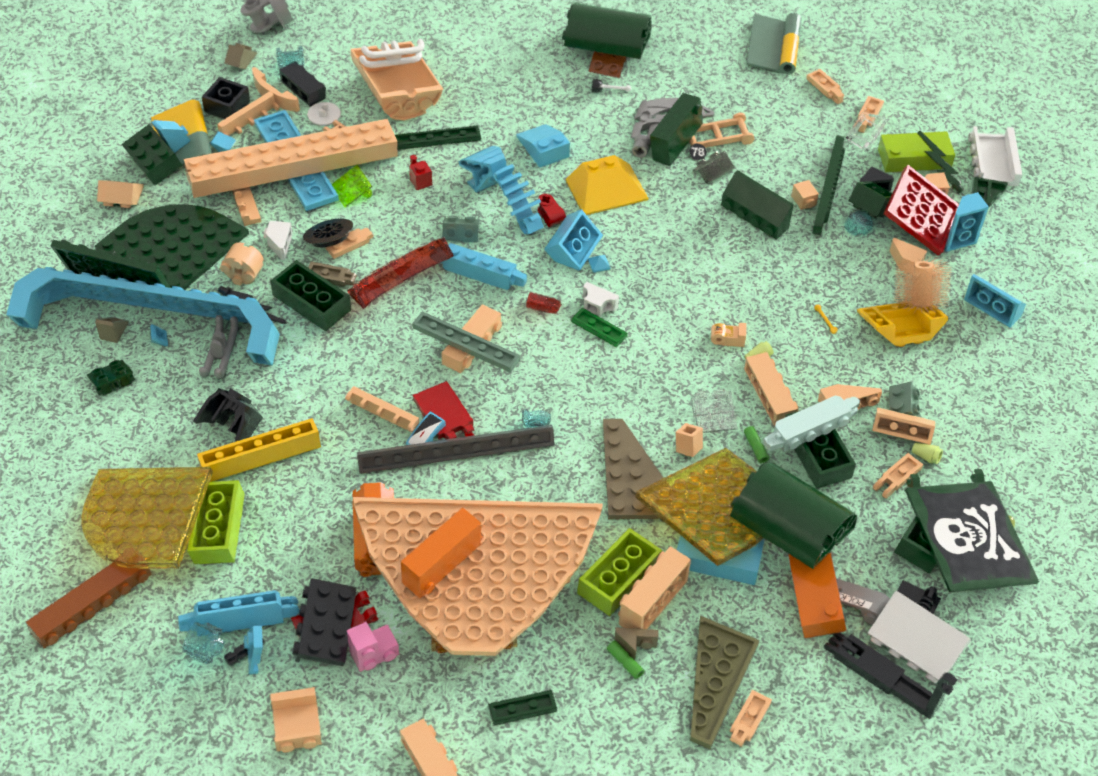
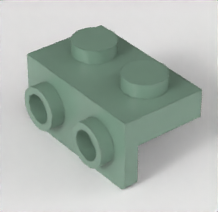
(460, 229)
(904, 399)

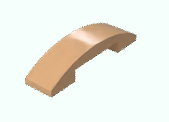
(284, 100)

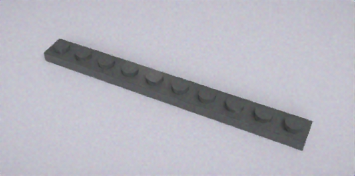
(455, 448)

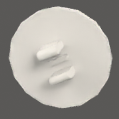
(324, 113)

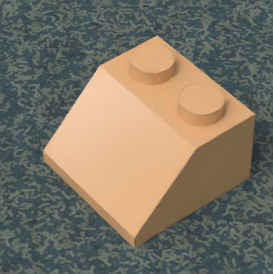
(118, 192)

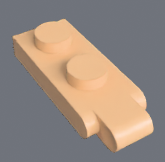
(354, 240)
(749, 718)

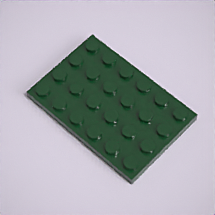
(114, 265)

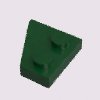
(988, 189)

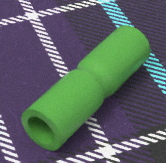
(757, 447)
(627, 661)

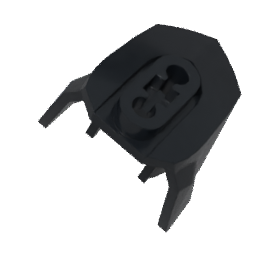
(226, 403)

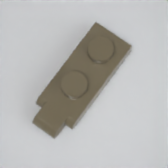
(336, 275)

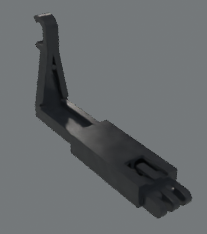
(888, 675)

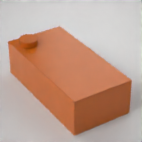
(441, 553)
(817, 597)

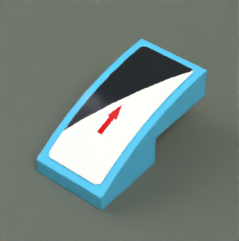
(426, 429)

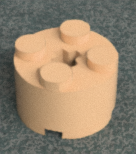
(242, 263)

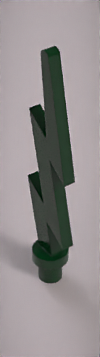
(947, 169)

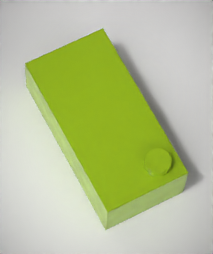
(908, 149)
(217, 524)
(617, 571)

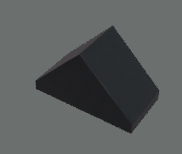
(878, 177)

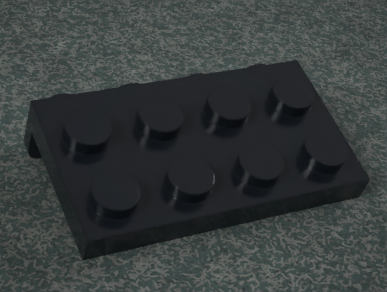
(324, 622)

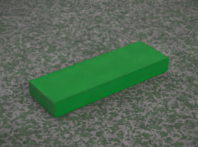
(599, 327)

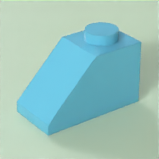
(172, 134)

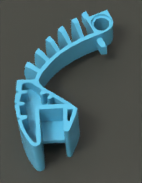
(491, 168)

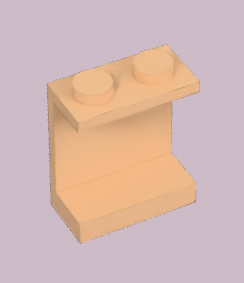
(296, 719)

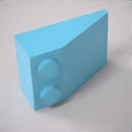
(545, 144)

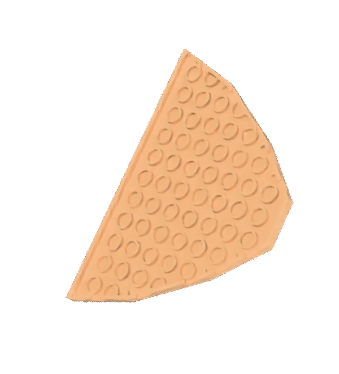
(502, 585)

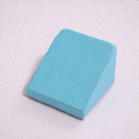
(222, 142)

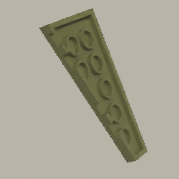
(720, 668)

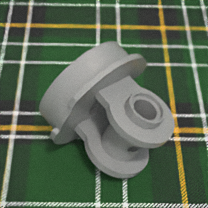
(260, 20)

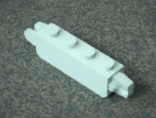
(811, 423)

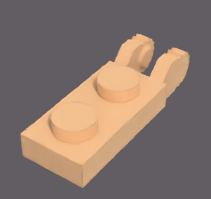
(898, 474)

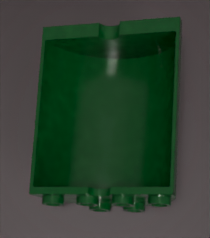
(607, 30)
(792, 514)

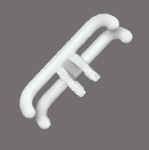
(393, 56)

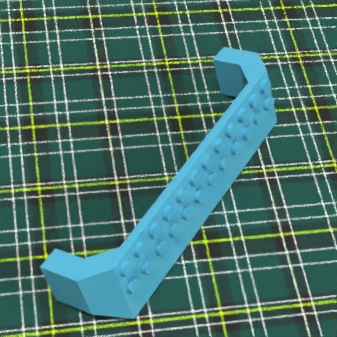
(50, 285)

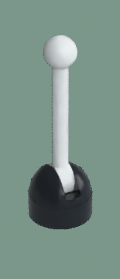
(597, 86)

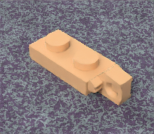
(826, 85)
(873, 106)

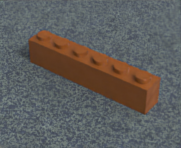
(84, 602)

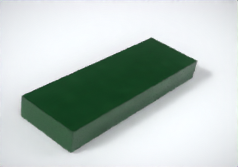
(522, 707)

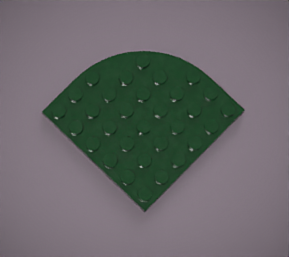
(177, 238)

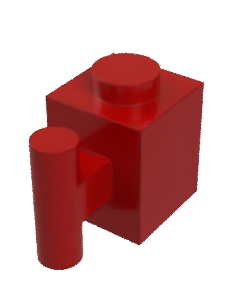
(419, 173)

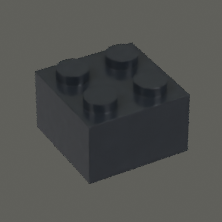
(225, 98)

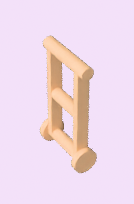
(737, 119)

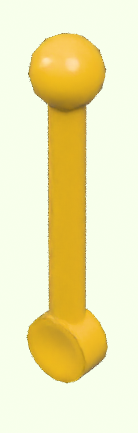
(833, 330)

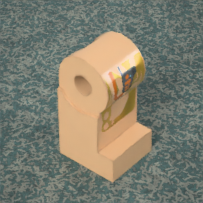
(728, 335)

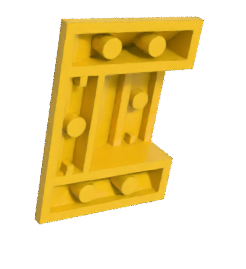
(605, 185)
(904, 326)

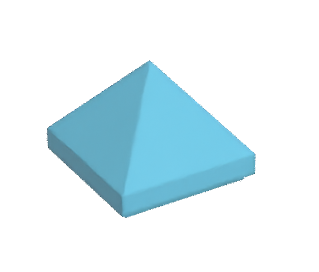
(599, 263)
(158, 335)

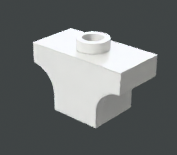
(599, 299)

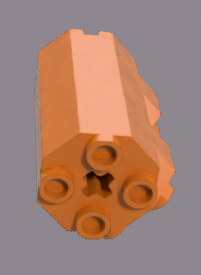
(361, 555)

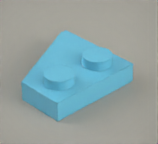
(254, 644)

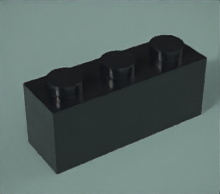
(302, 83)

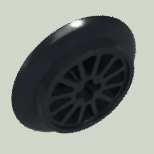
(328, 232)

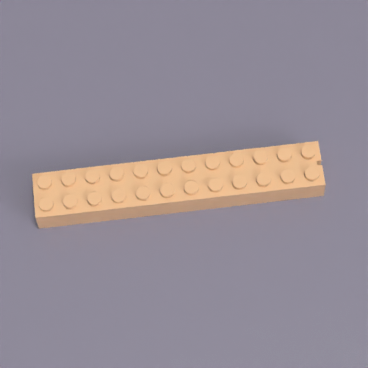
(290, 158)

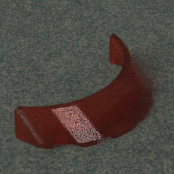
(399, 270)

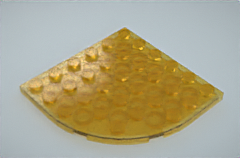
(699, 505)
(144, 514)

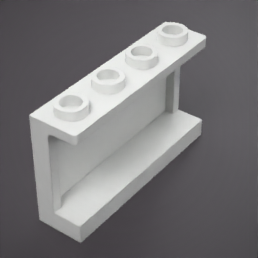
(995, 156)
(918, 637)

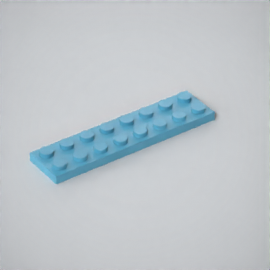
(311, 189)

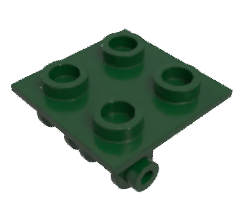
(104, 376)

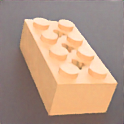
(654, 590)

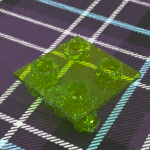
(352, 186)

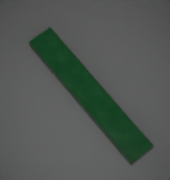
(438, 137)

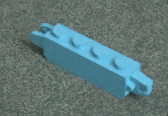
(484, 268)
(241, 611)

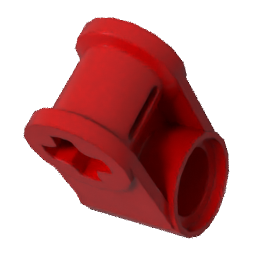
(550, 210)

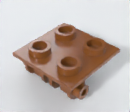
(607, 64)

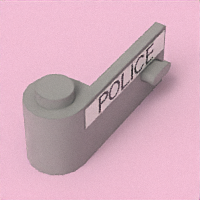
(862, 598)

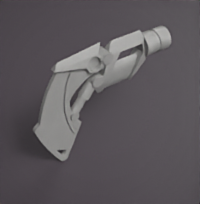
(646, 113)

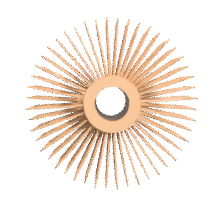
(922, 284)

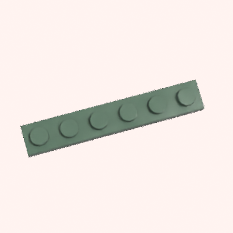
(466, 341)

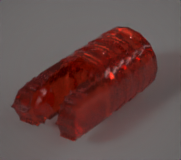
(543, 303)

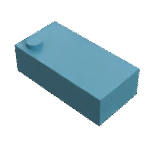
(740, 568)

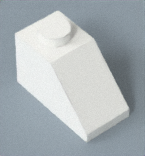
(278, 237)

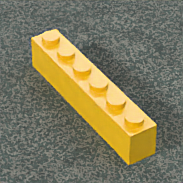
(261, 449)

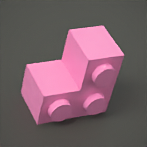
(371, 647)

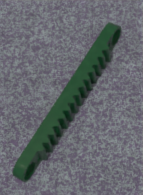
(829, 186)

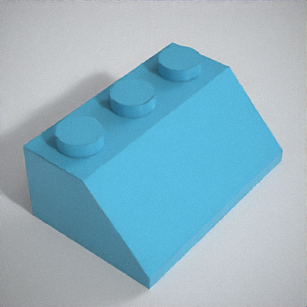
(967, 222)
(574, 240)
(994, 301)

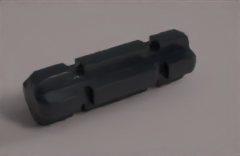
(239, 653)

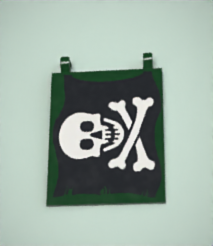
(970, 534)

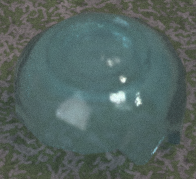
(858, 223)
(535, 418)

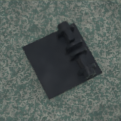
(925, 598)

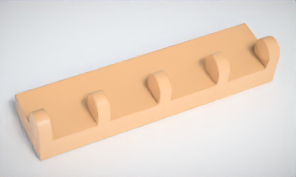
(248, 114)
(246, 206)
(382, 409)

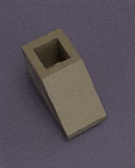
(239, 55)

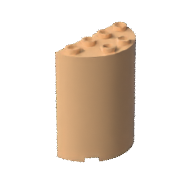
(400, 89)

